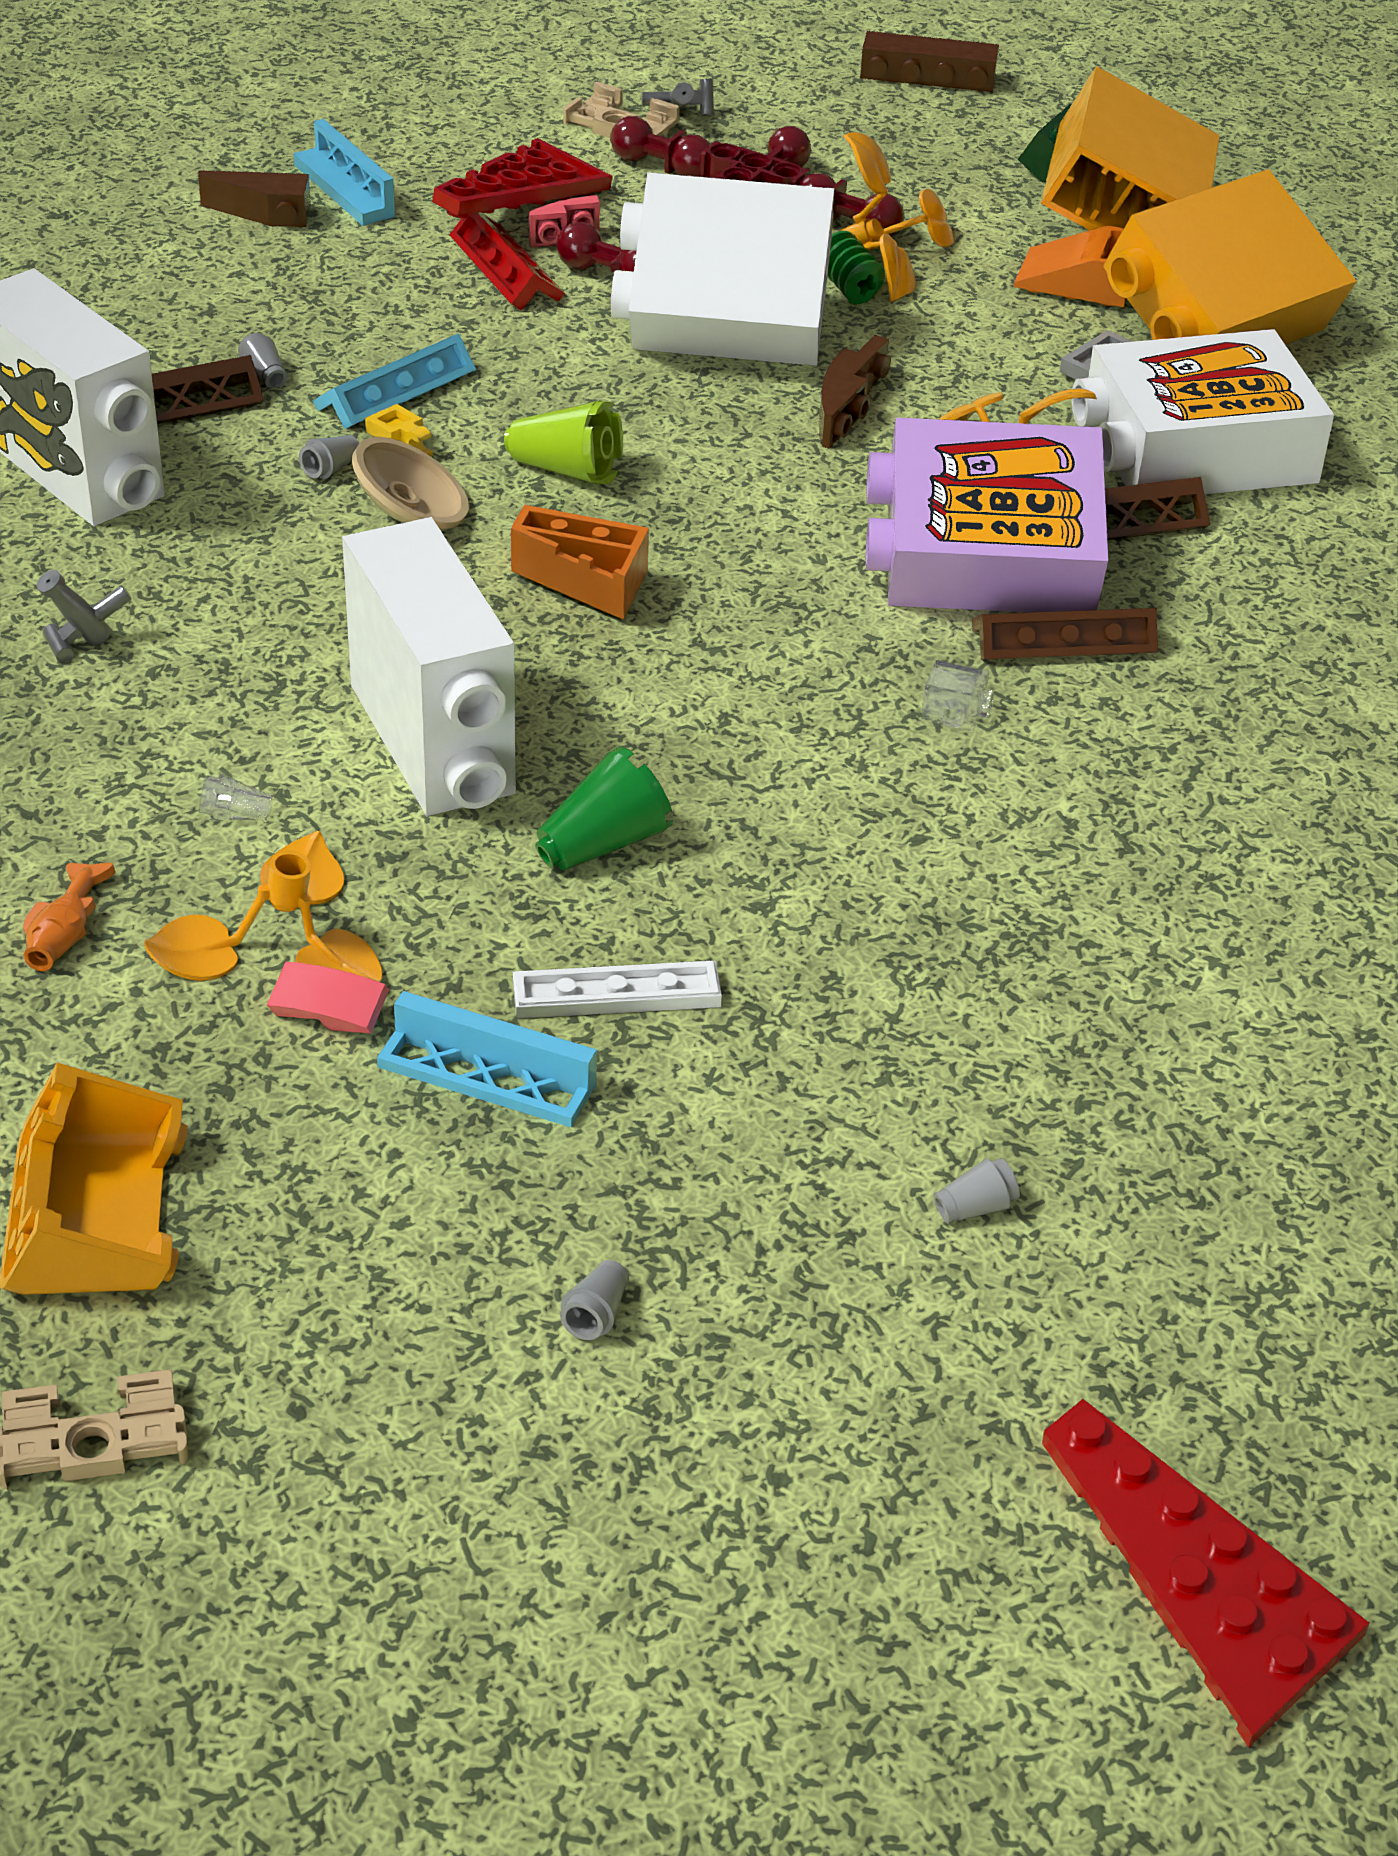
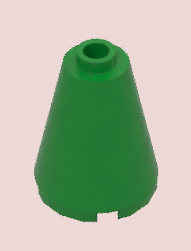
(604, 813)

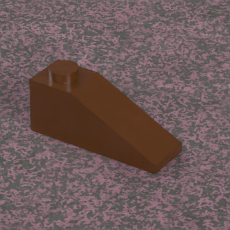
(258, 196)

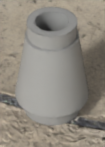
(265, 359)
(327, 455)
(979, 1191)
(594, 1301)

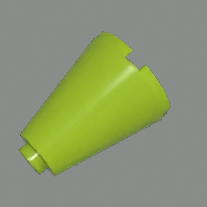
(570, 441)

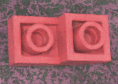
(550, 220)
(328, 994)

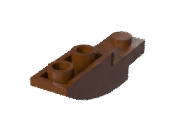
(847, 387)

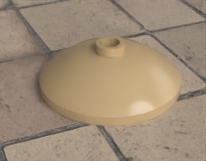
(408, 483)

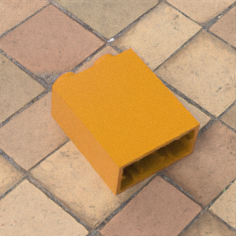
(1124, 155)
(1229, 264)

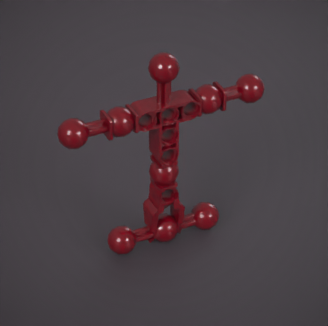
(692, 155)

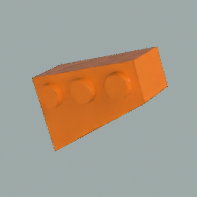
(581, 556)

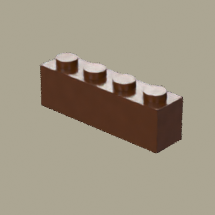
(929, 61)

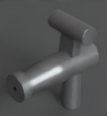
(685, 95)
(80, 615)

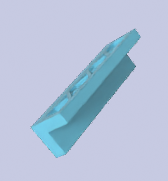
(347, 175)
(398, 381)
(495, 1051)

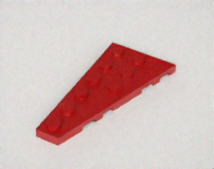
(521, 179)
(1220, 1589)

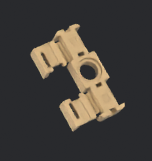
(602, 112)
(39, 1443)

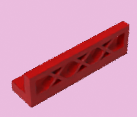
(503, 260)

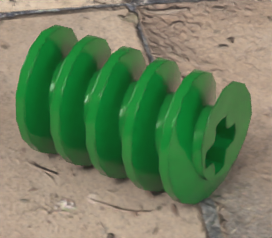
(854, 268)

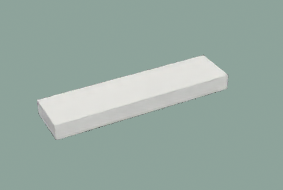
(616, 989)

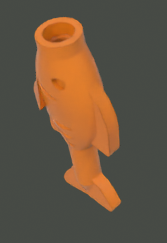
(57, 925)

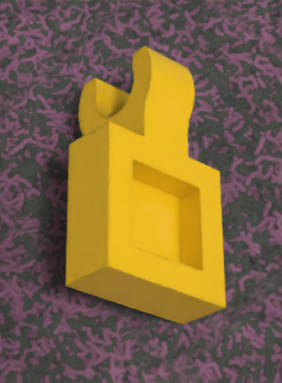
(399, 425)

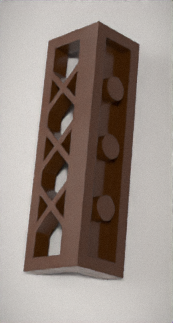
(205, 377)
(1162, 498)
(1067, 633)

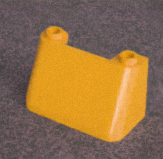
(91, 1188)

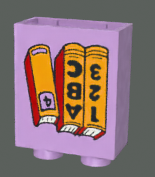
(990, 516)

